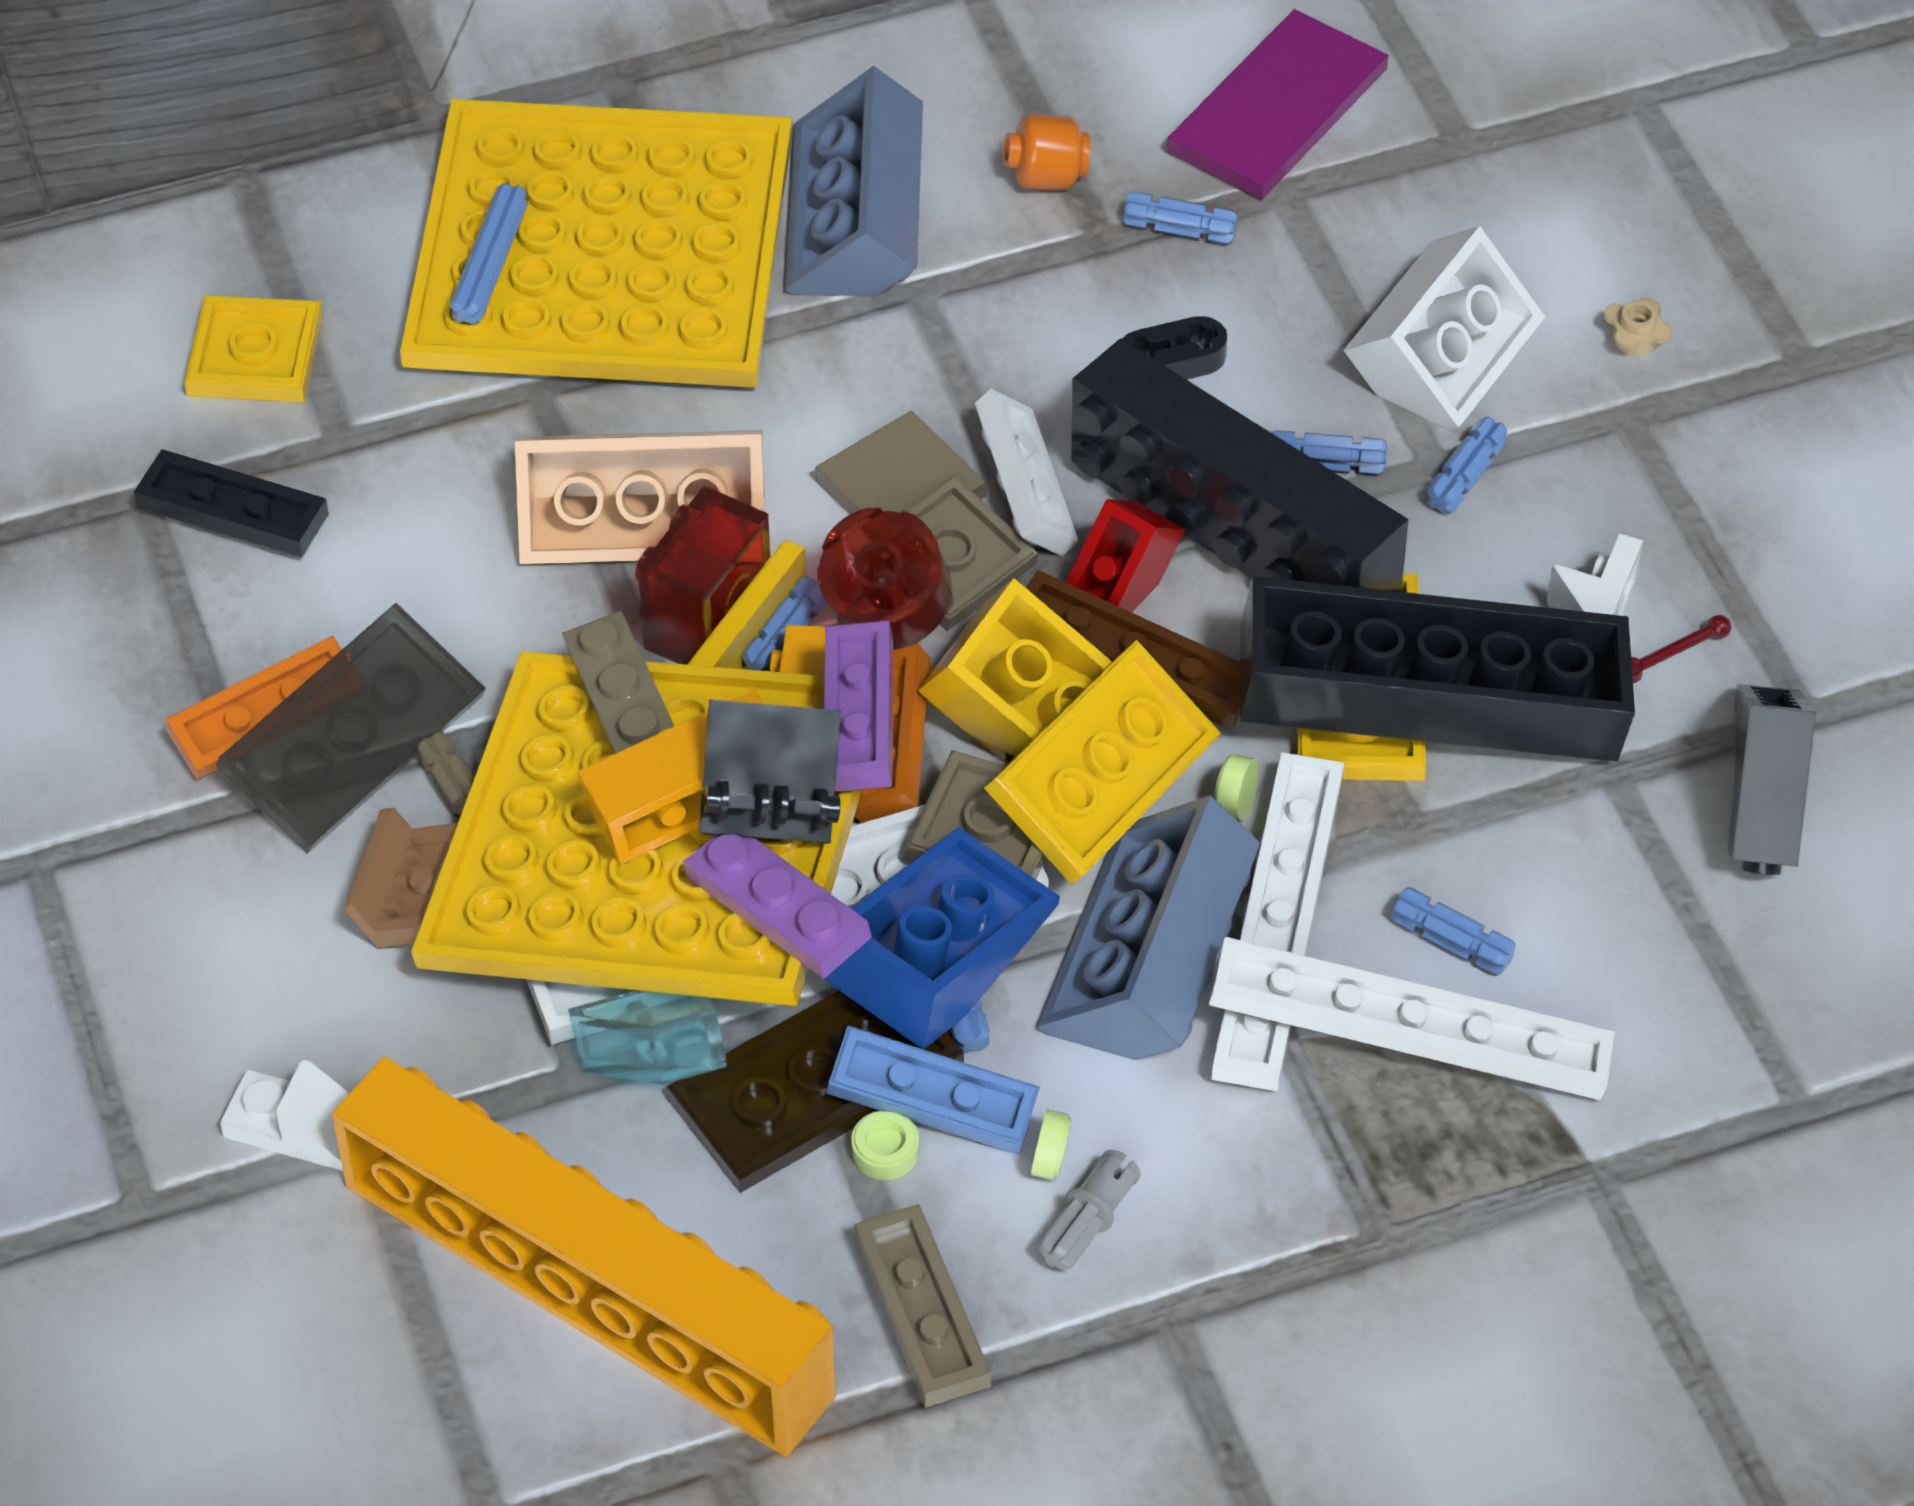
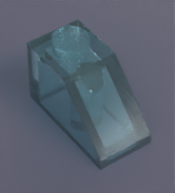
(648, 1036)

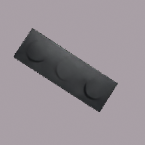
(231, 503)

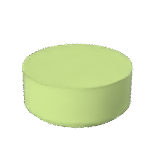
(1237, 785)
(1051, 1144)
(885, 1145)

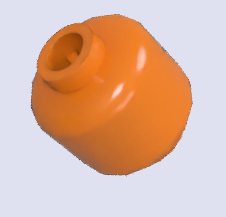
(1047, 152)

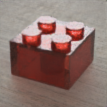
(699, 571)

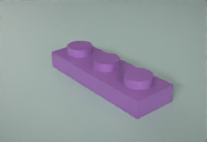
(862, 689)
(778, 901)

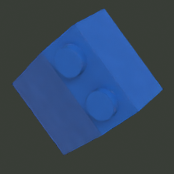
(941, 936)

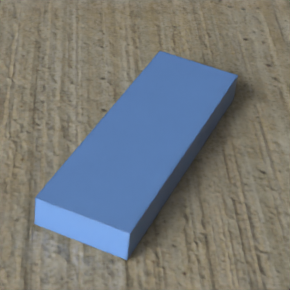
(933, 1090)

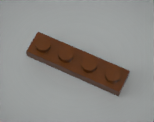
(1201, 672)

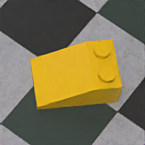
(1012, 670)

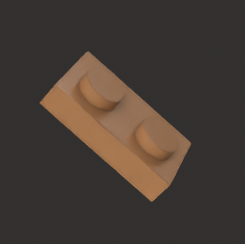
(397, 878)

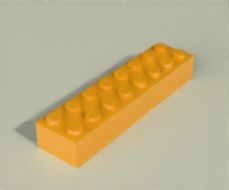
(587, 1255)

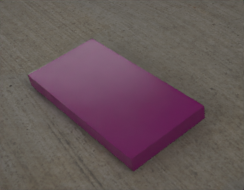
(1277, 104)

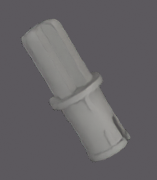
(1088, 1211)

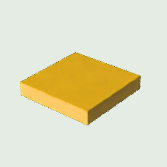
(254, 348)

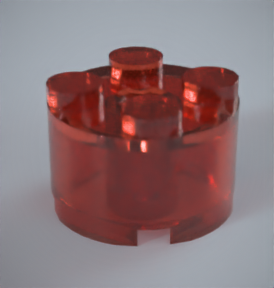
(893, 545)

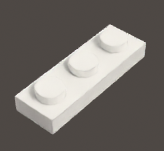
(1026, 473)

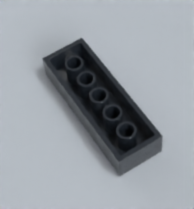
(1228, 478)
(1435, 669)

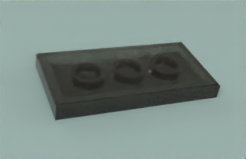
(350, 727)

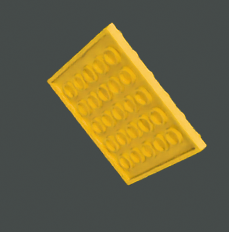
(634, 249)
(541, 891)

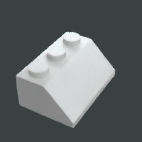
(1446, 329)

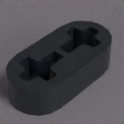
(1177, 348)

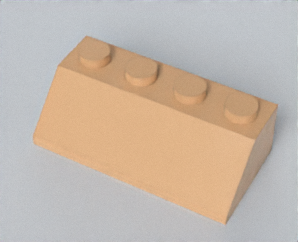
(619, 491)

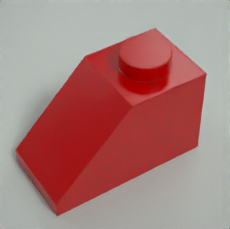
(1125, 553)

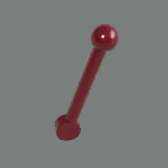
(1717, 627)

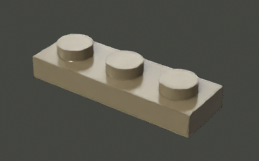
(617, 681)
(922, 1306)

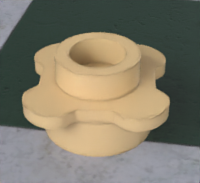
(1637, 326)

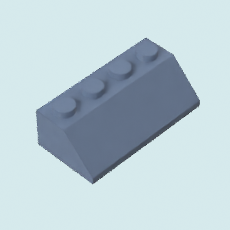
(855, 190)
(1152, 932)

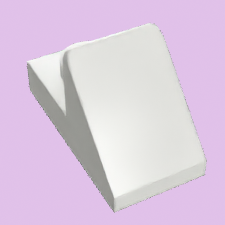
(1605, 589)
(287, 1114)

